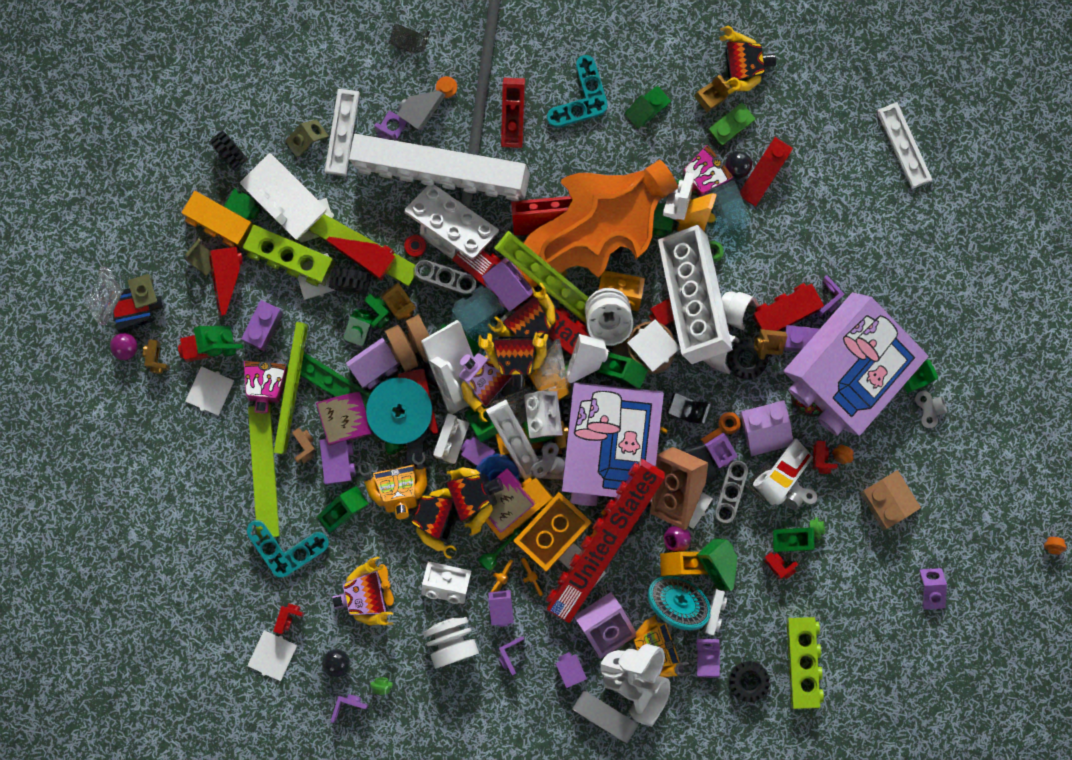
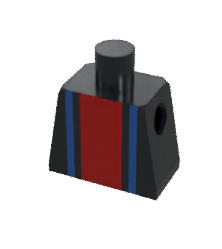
(129, 317)

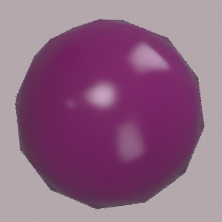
(123, 346)
(677, 539)

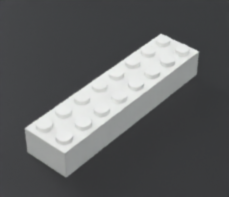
(440, 167)

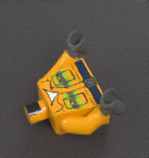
(398, 487)
(655, 632)

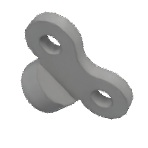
(931, 408)
(548, 462)
(797, 496)

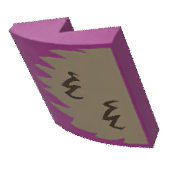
(344, 418)
(511, 502)

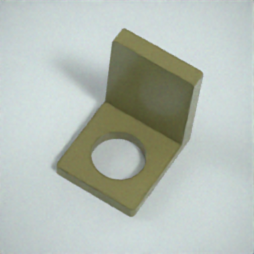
(304, 137)
(198, 257)
(142, 291)

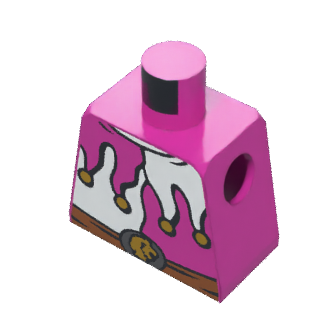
(708, 172)
(264, 383)

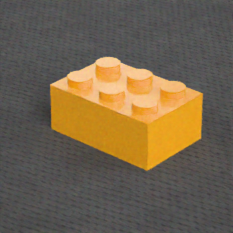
(552, 532)

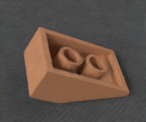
(681, 487)

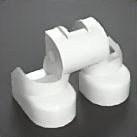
(734, 308)
(638, 679)

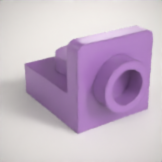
(721, 451)

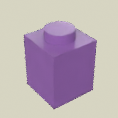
(475, 451)
(501, 608)
(570, 669)

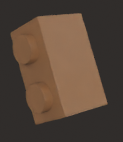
(890, 500)

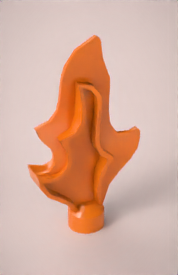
(601, 218)

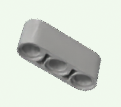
(455, 277)
(738, 484)
(605, 716)

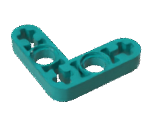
(590, 97)
(287, 556)

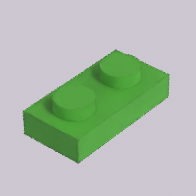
(731, 124)

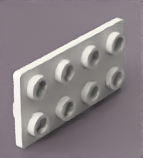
(283, 196)
(450, 224)
(444, 354)

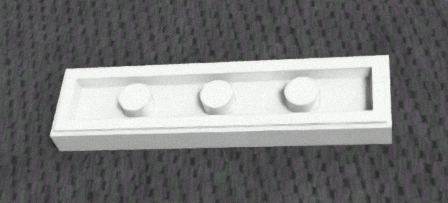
(342, 132)
(904, 145)
(513, 438)

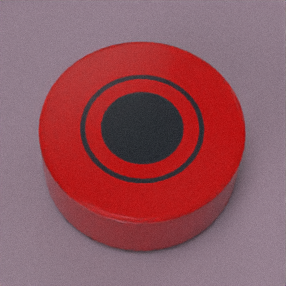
(415, 246)

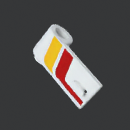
(777, 482)

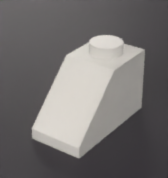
(586, 357)

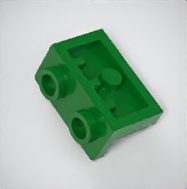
(216, 341)

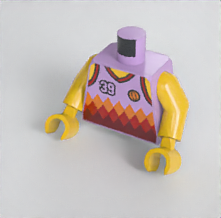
(480, 382)
(364, 595)

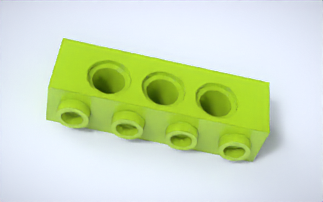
(260, 238)
(797, 674)

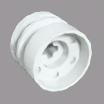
(610, 326)
(450, 642)

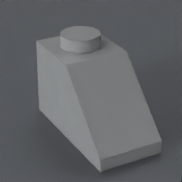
(420, 108)

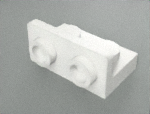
(678, 201)
(543, 414)
(451, 439)
(445, 583)

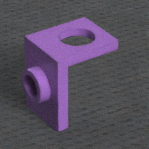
(384, 132)
(833, 304)
(934, 590)
(708, 658)
(504, 659)
(352, 700)

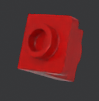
(820, 454)
(776, 564)
(284, 621)

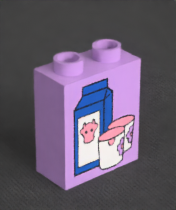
(854, 365)
(607, 436)

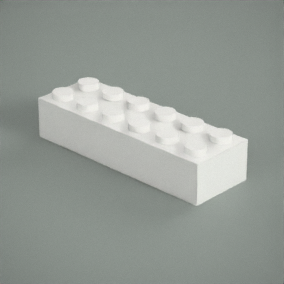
(694, 294)

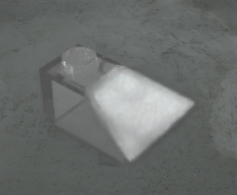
(552, 372)

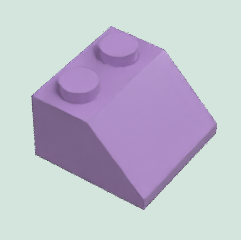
(373, 364)
(767, 428)
(605, 625)

